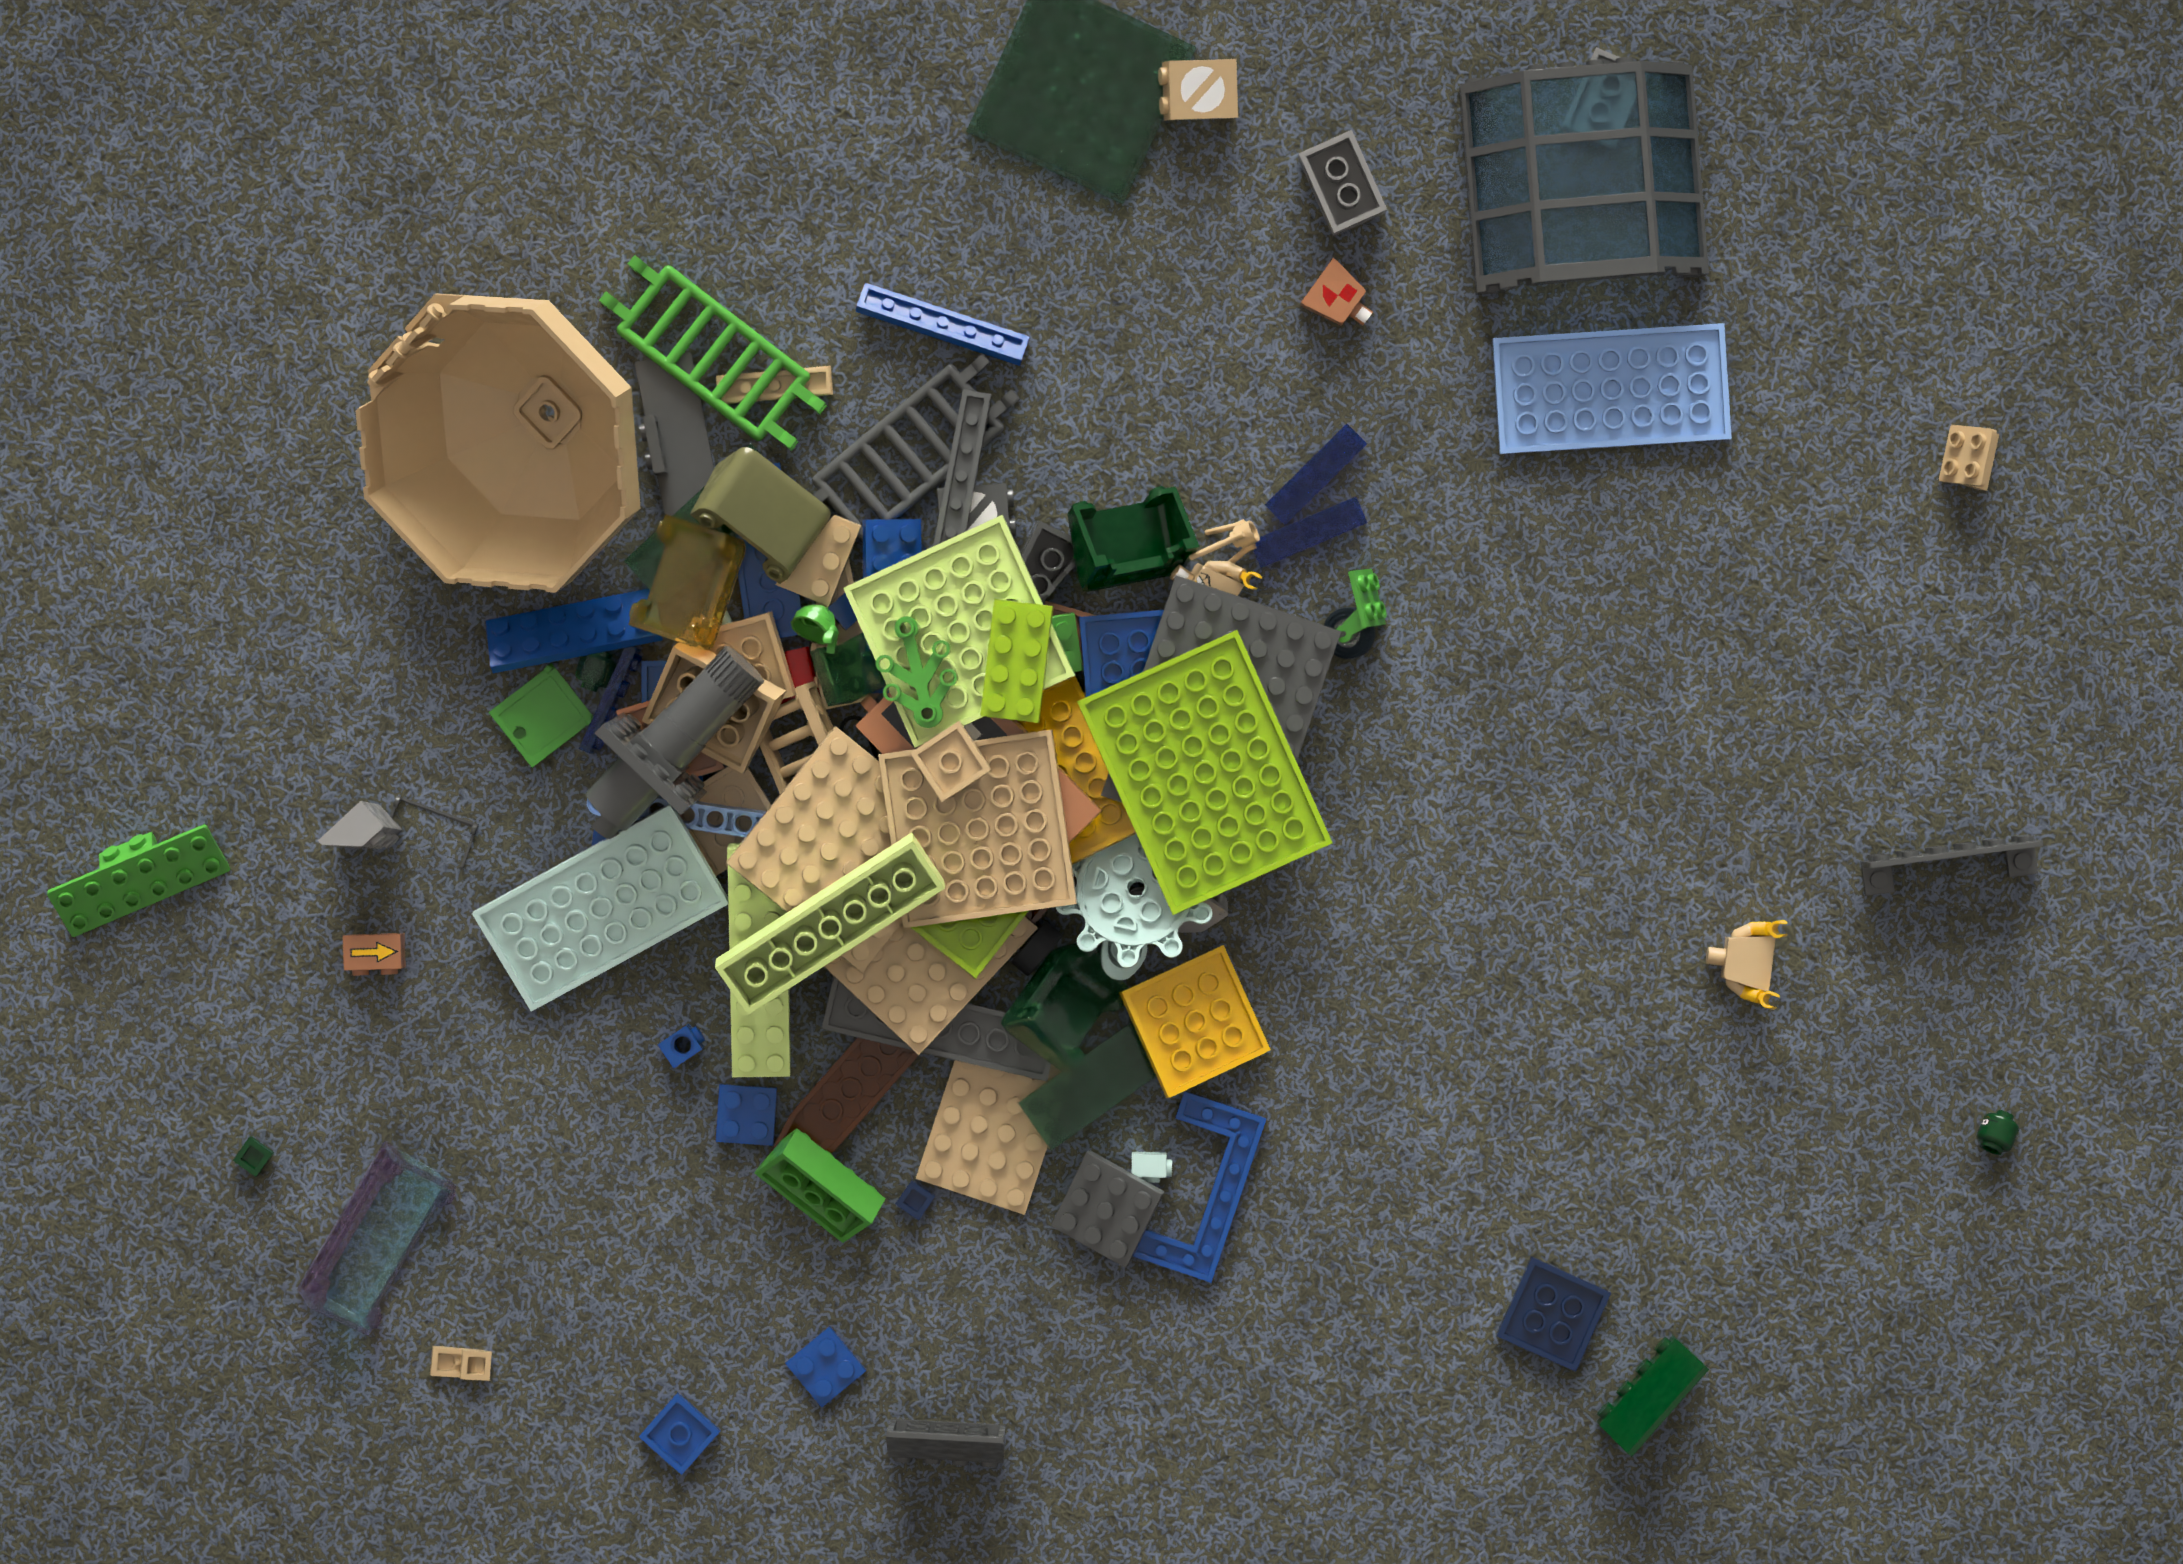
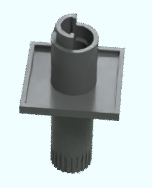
(657, 757)

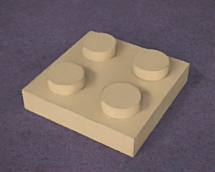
(950, 761)

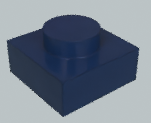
(915, 1199)

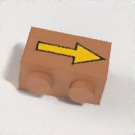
(374, 952)

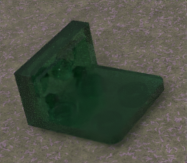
(847, 672)

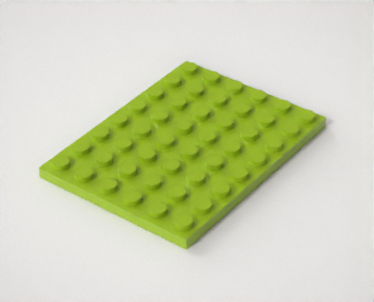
(1204, 772)

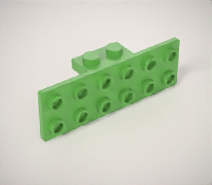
(136, 877)

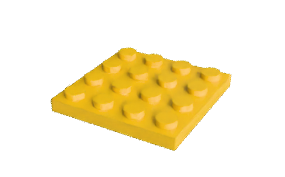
(1194, 1021)

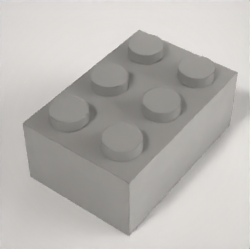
(1342, 183)

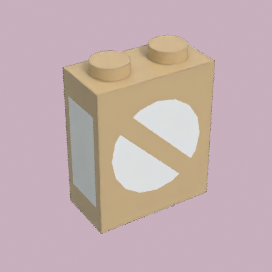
(1198, 89)

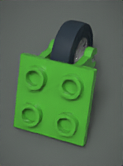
(1358, 623)

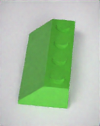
(820, 1186)

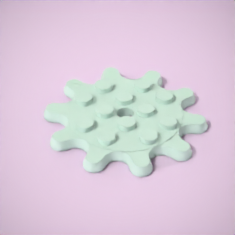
(1122, 917)

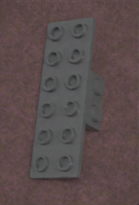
(674, 433)

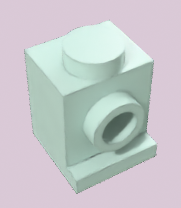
(1151, 1166)

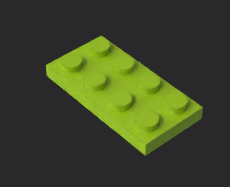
(1016, 661)

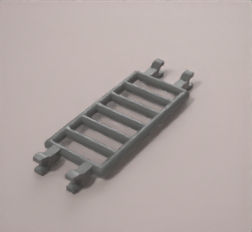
(885, 426)

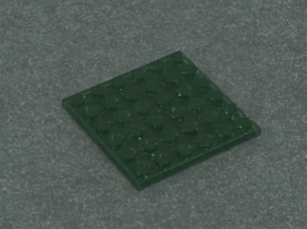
(1079, 92)

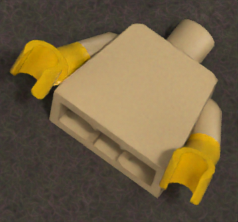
(1748, 960)

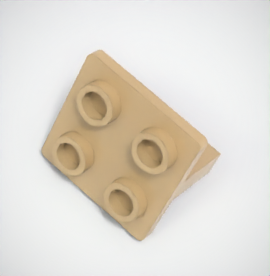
(1969, 456)

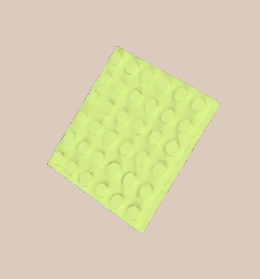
(952, 599)

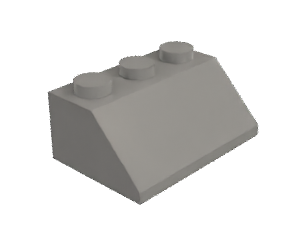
(363, 827)

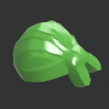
(816, 625)

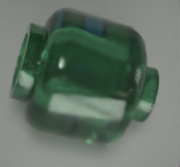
(595, 670)

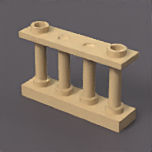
(818, 726)

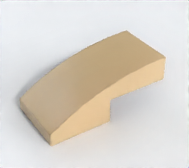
(461, 1363)

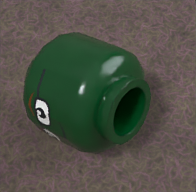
(1997, 1132)

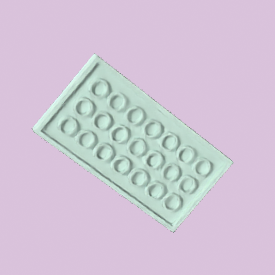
(601, 907)

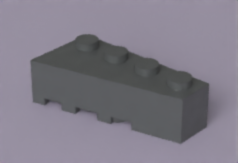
(1047, 557)

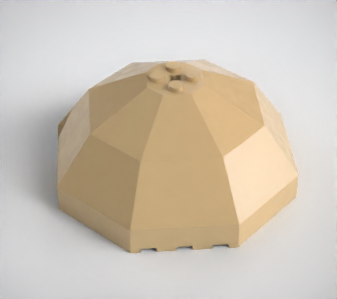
(473, 462)

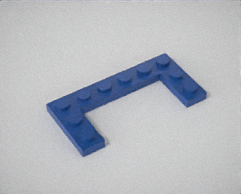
(1244, 1135)

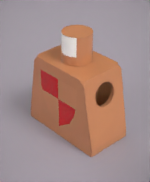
(1337, 296)

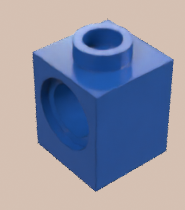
(670, 1048)

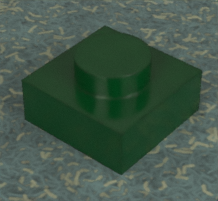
(253, 1156)

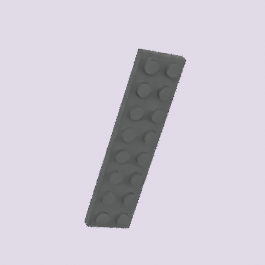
(971, 1036)

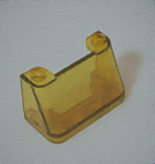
(690, 583)

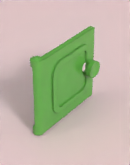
(546, 711)

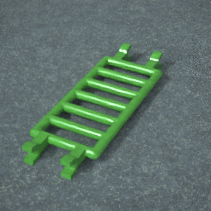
(691, 380)

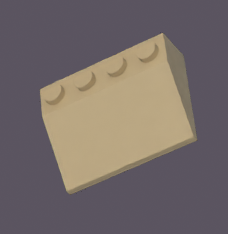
(743, 732)

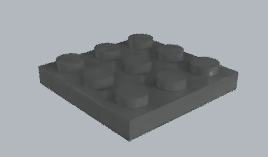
(1107, 1208)

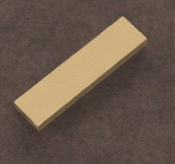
(819, 384)

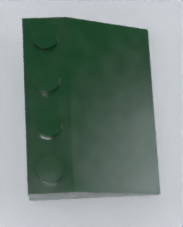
(1651, 1394)

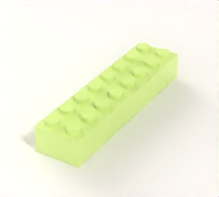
(829, 923)
(762, 1038)

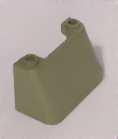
(762, 509)

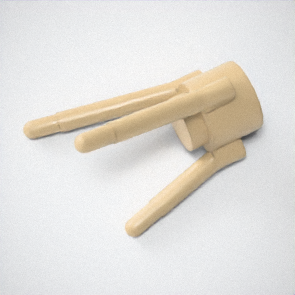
(1243, 535)

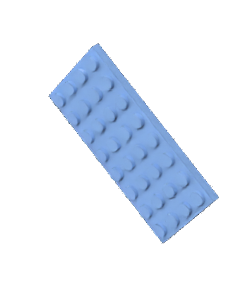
(1611, 388)

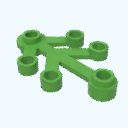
(918, 677)

